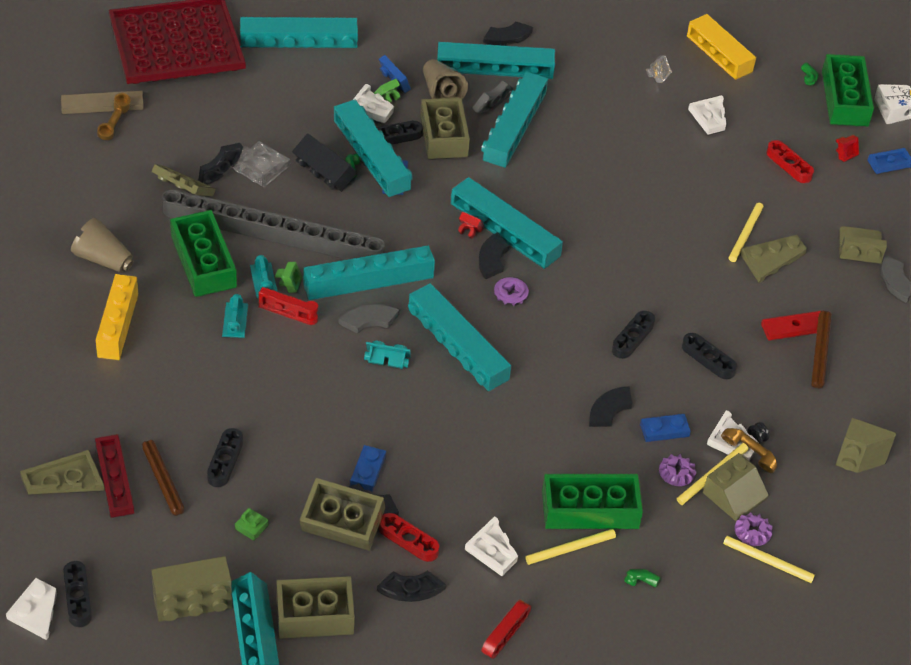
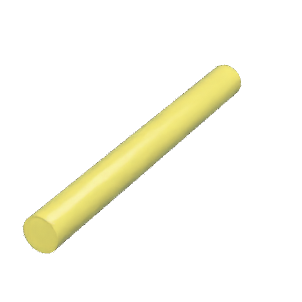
(746, 232)
(698, 485)
(570, 546)
(769, 559)

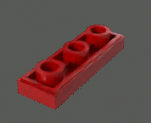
(790, 325)

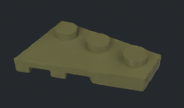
(182, 181)
(770, 256)
(63, 475)

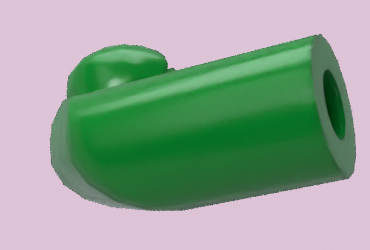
(811, 74)
(353, 160)
(643, 575)

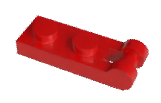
(288, 306)

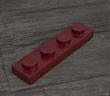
(114, 476)

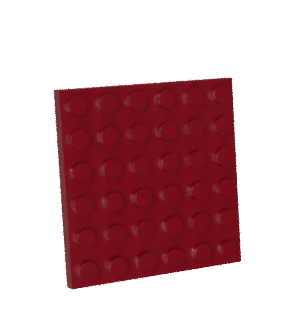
(176, 40)

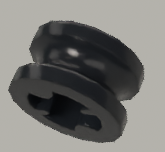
(759, 432)

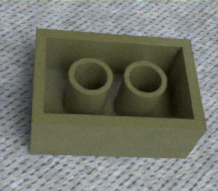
(444, 128)
(342, 514)
(192, 588)
(315, 607)

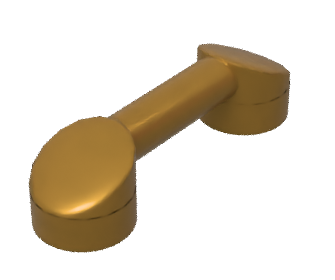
(121, 105)
(767, 459)

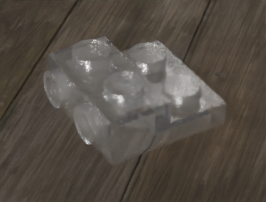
(261, 163)

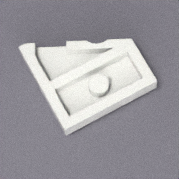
(374, 104)
(709, 114)
(716, 441)
(492, 547)
(34, 608)

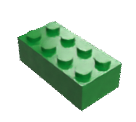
(847, 90)
(203, 253)
(591, 501)

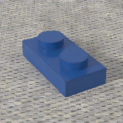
(393, 72)
(890, 160)
(665, 427)
(368, 467)

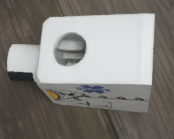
(894, 102)

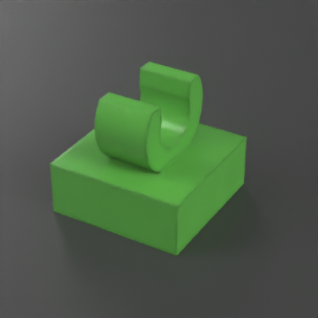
(389, 89)
(290, 277)
(251, 524)

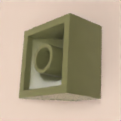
(864, 446)
(736, 487)

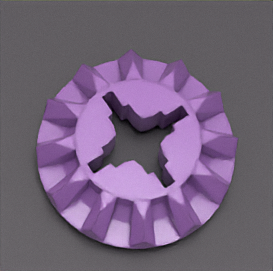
(505, 285)
(668, 471)
(753, 537)

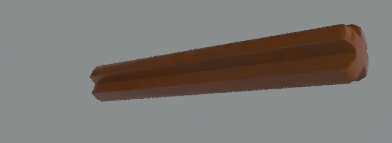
(821, 349)
(163, 477)

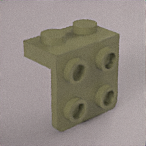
(861, 244)

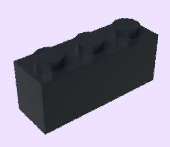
(323, 163)

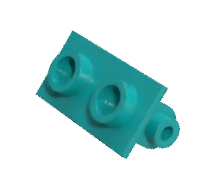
(262, 275)
(235, 317)
(379, 351)

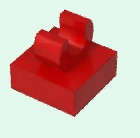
(847, 147)
(470, 222)

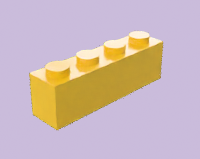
(721, 46)
(117, 317)

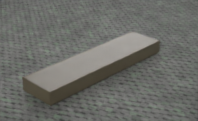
(98, 102)

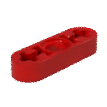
(799, 170)
(404, 527)
(506, 629)

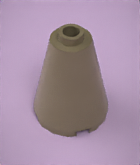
(444, 81)
(101, 247)

